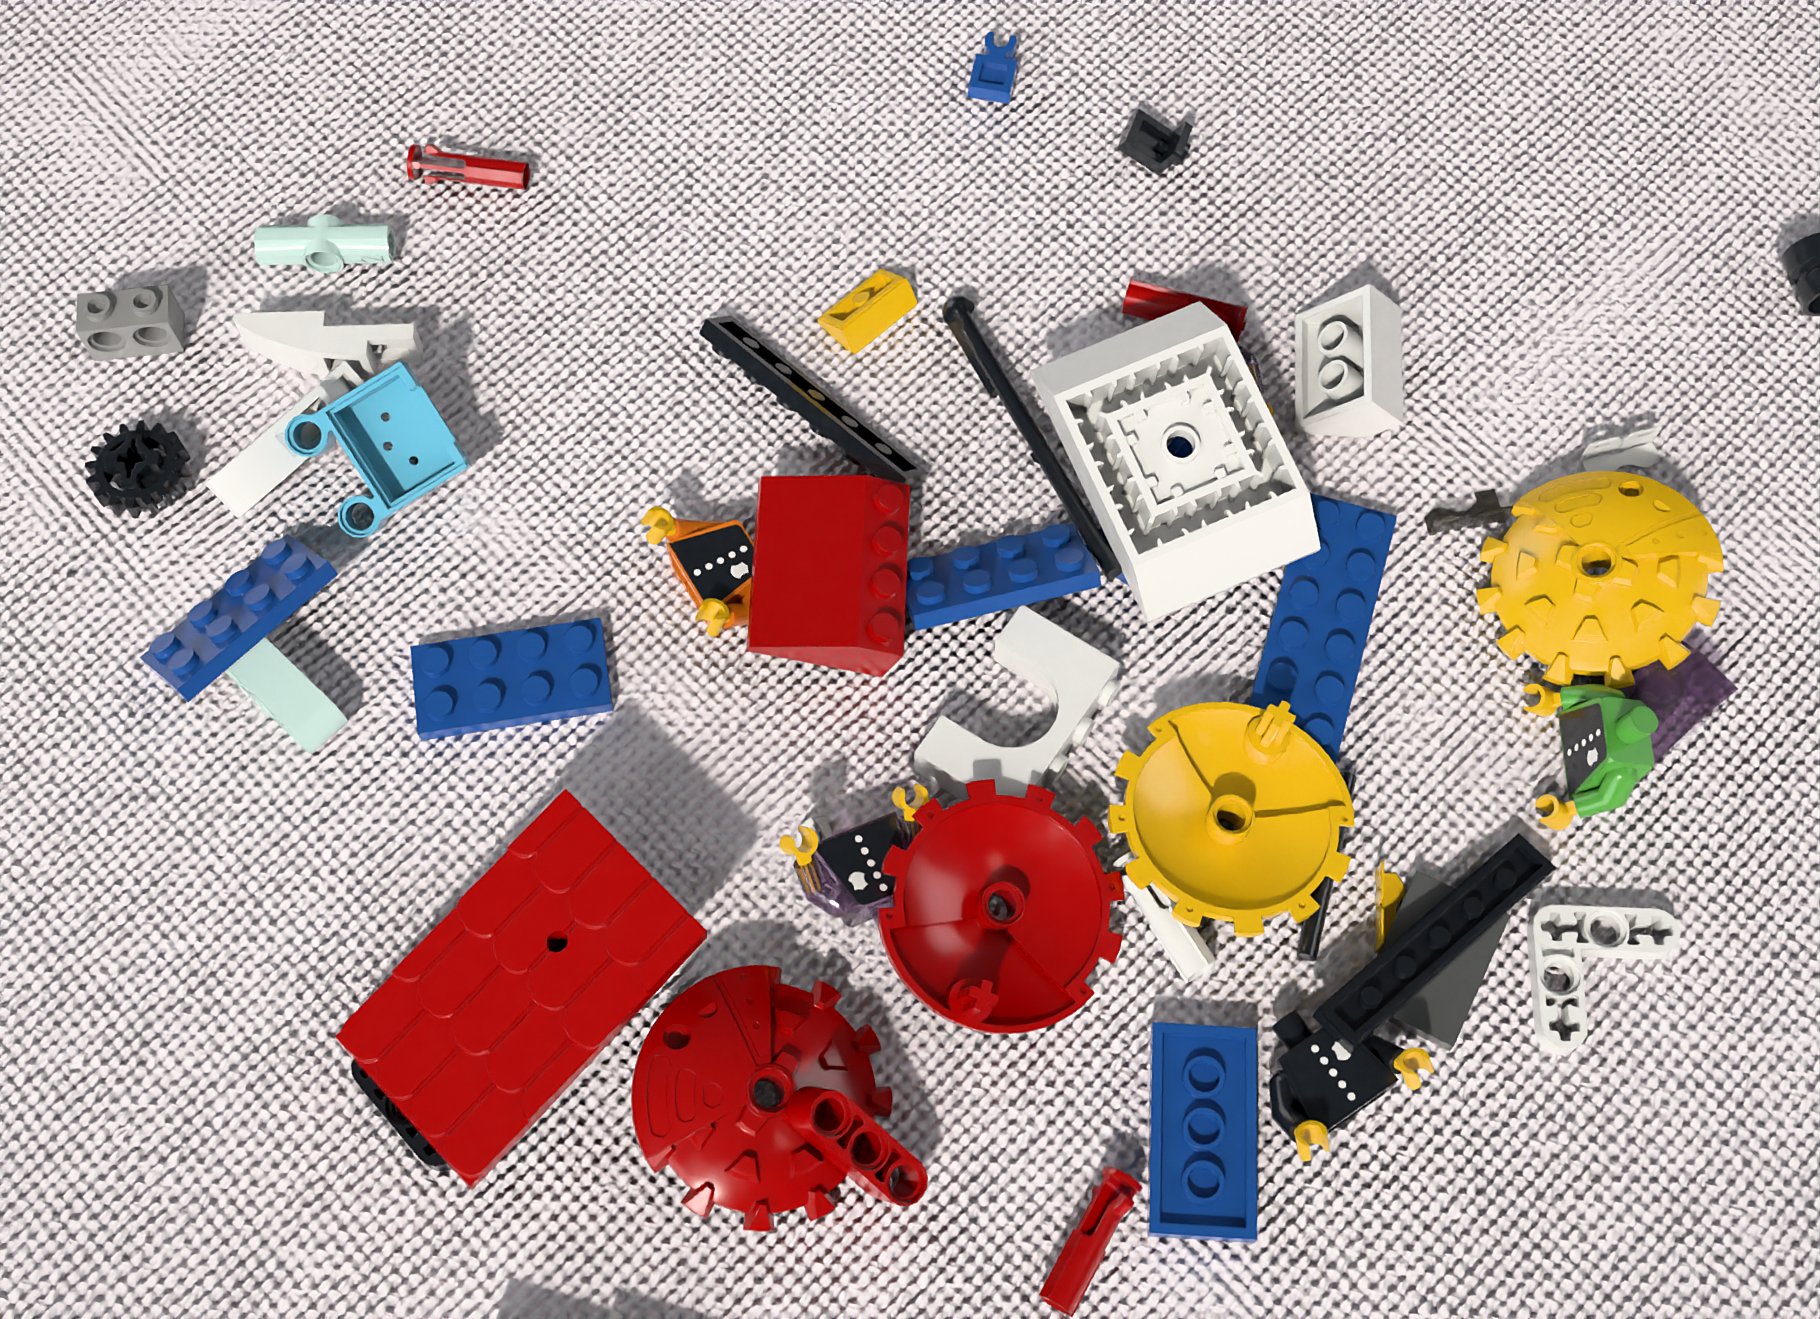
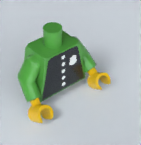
(1602, 746)

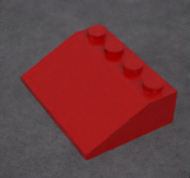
(830, 571)

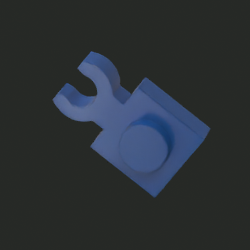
(994, 72)

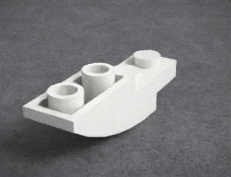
(312, 345)
(267, 457)

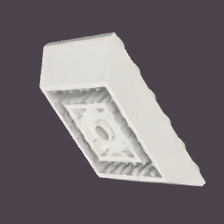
(1175, 521)

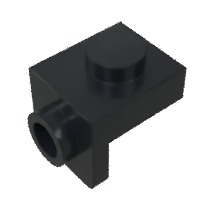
(1154, 143)

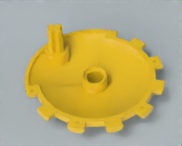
(1609, 622)
(1260, 777)

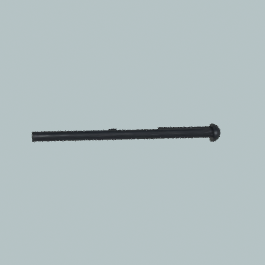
(957, 315)

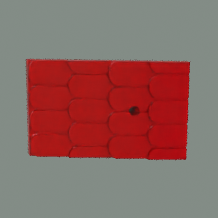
(520, 987)

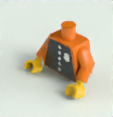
(710, 562)

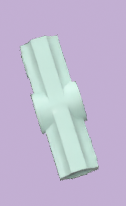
(324, 244)

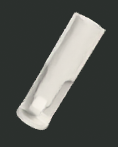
(1178, 940)

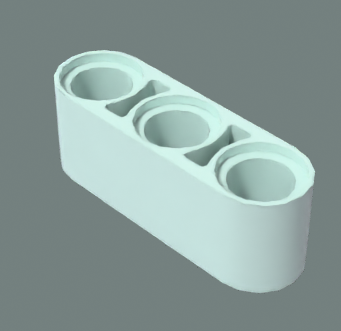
(287, 696)

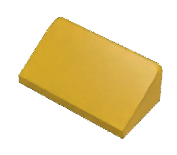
(869, 310)

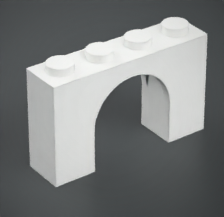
(1069, 674)

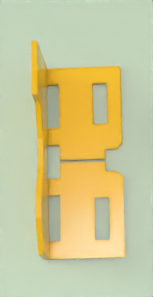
(1388, 896)

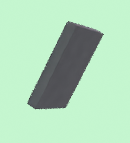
(1445, 1003)

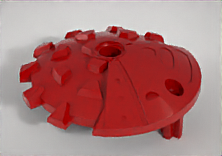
(1056, 925)
(699, 1104)

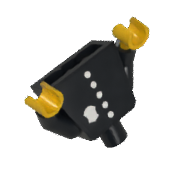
(1324, 1086)

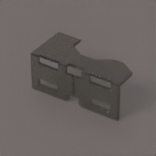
(1484, 511)

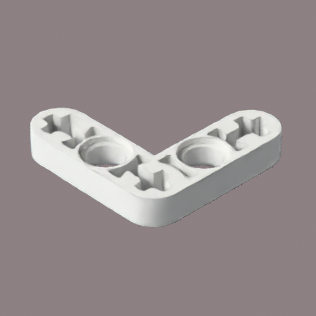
(1568, 954)

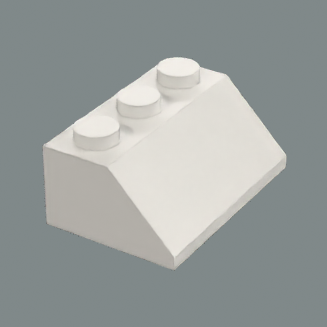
(1349, 366)

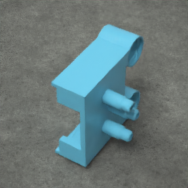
(365, 433)

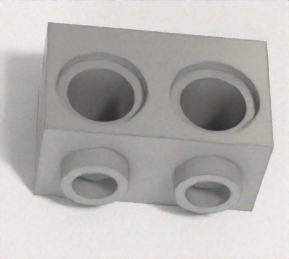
(130, 322)

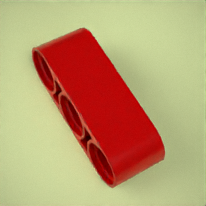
(879, 1150)

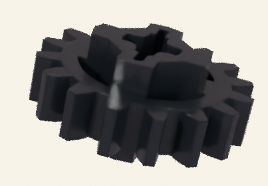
(138, 469)

